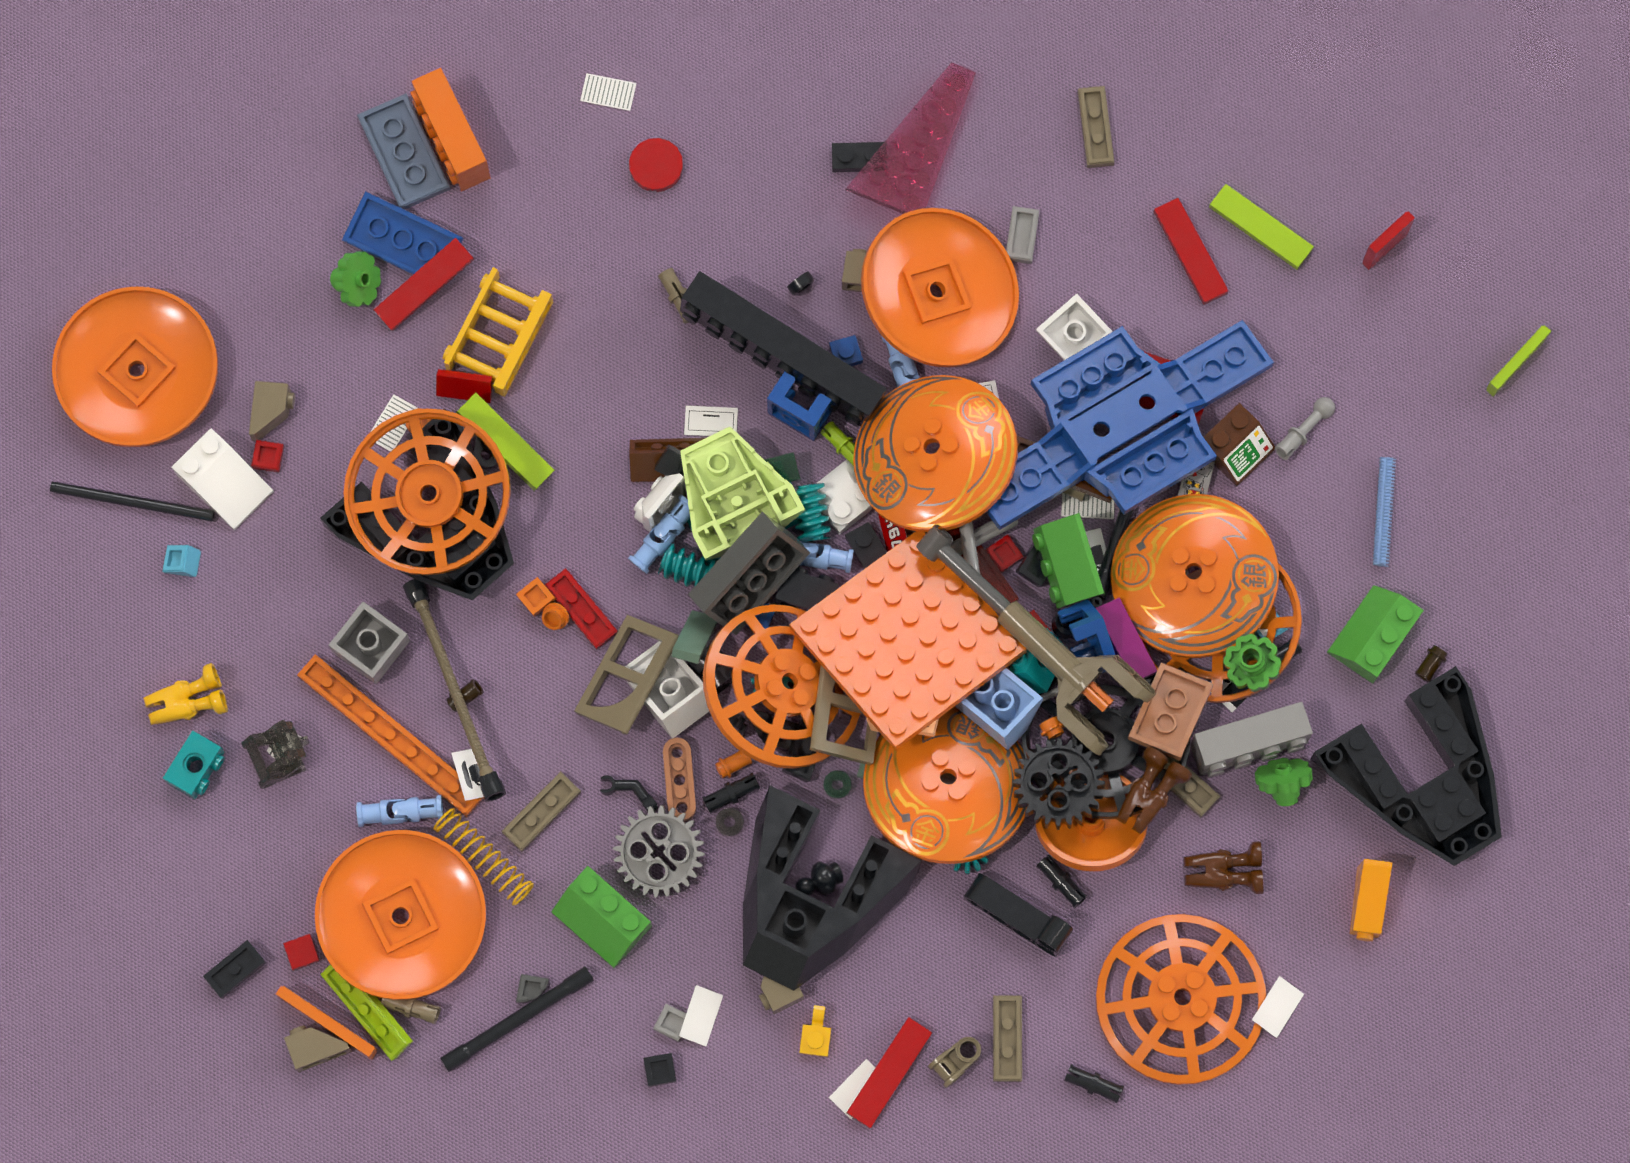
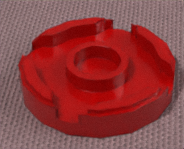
(655, 164)

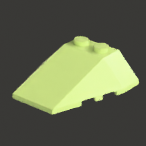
(730, 489)

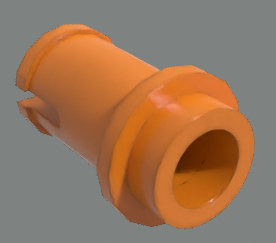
(732, 764)

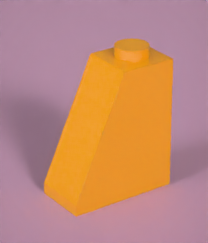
(1370, 899)

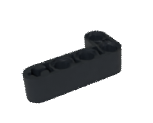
(1018, 915)

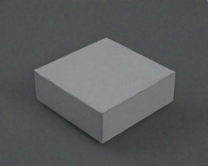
(670, 1022)

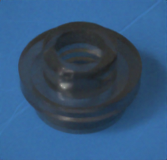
(729, 813)

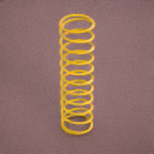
(488, 855)

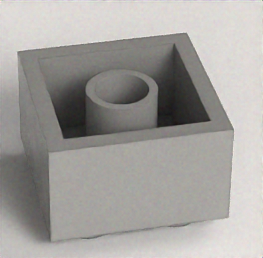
(369, 642)

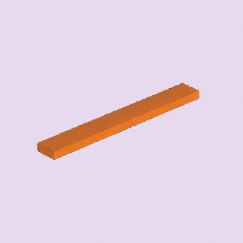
(386, 732)

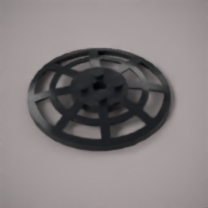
(1116, 757)

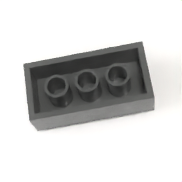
(749, 571)

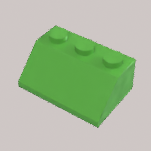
(1067, 561)
(1375, 632)
(601, 917)

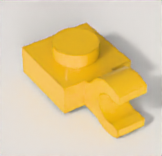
(815, 1037)

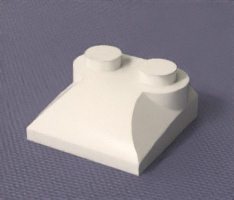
(1073, 328)
(843, 497)
(660, 500)

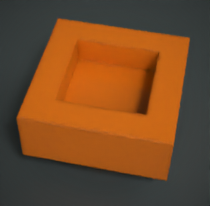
(535, 596)

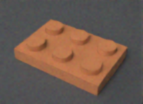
(1172, 713)

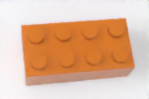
(452, 133)

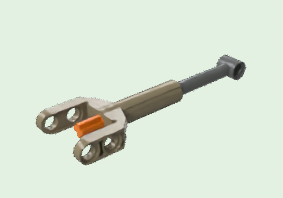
(1074, 673)

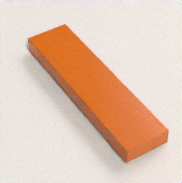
(326, 1022)

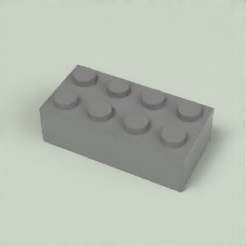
(1251, 739)

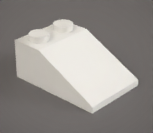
(222, 479)
(677, 694)

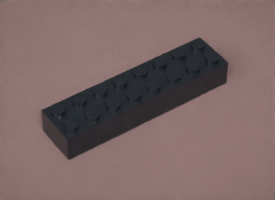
(780, 349)

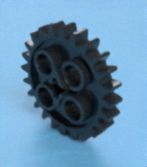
(1077, 800)

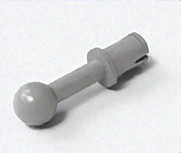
(1322, 409)

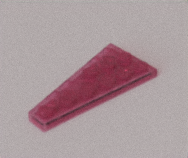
(912, 156)

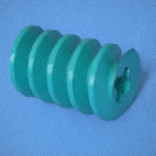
(812, 517)
(683, 566)

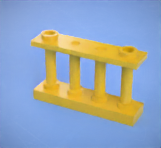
(513, 353)

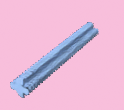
(1382, 511)

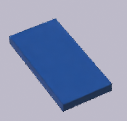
(395, 234)

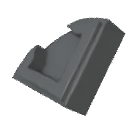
(530, 988)

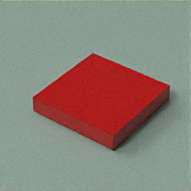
(1388, 240)

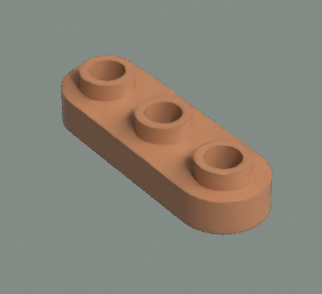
(678, 767)

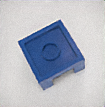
(793, 414)
(1090, 627)

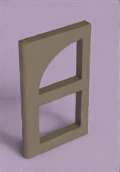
(824, 700)
(624, 713)

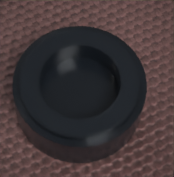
(800, 283)

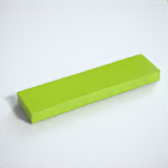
(1261, 226)
(514, 448)
(370, 1014)

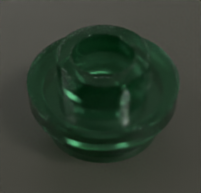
(834, 776)

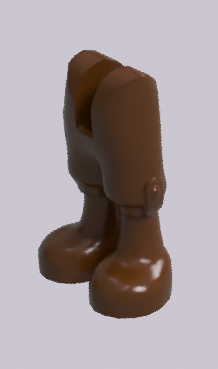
(1142, 795)
(1217, 867)

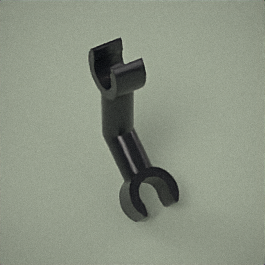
(630, 785)

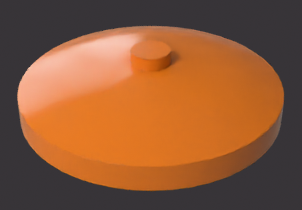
(1094, 843)

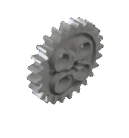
(640, 868)

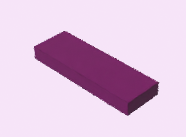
(1125, 638)

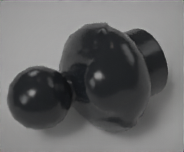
(823, 879)

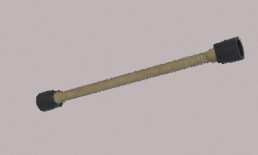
(490, 783)

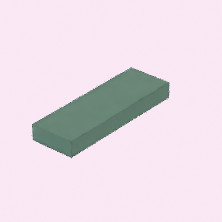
(694, 637)

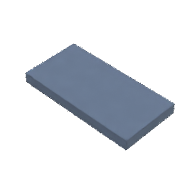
(403, 152)

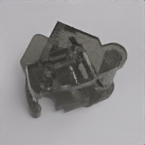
(286, 749)

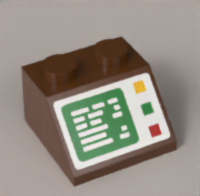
(1239, 444)

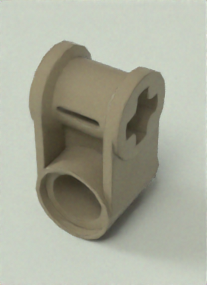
(955, 1061)

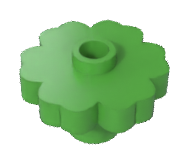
(356, 278)
(1255, 675)
(1284, 779)

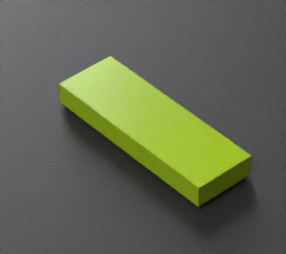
(1518, 360)

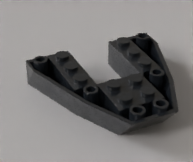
(469, 579)
(1450, 813)
(792, 933)

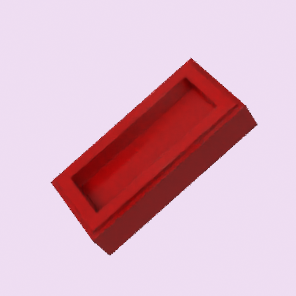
(463, 385)

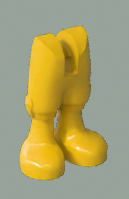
(178, 702)

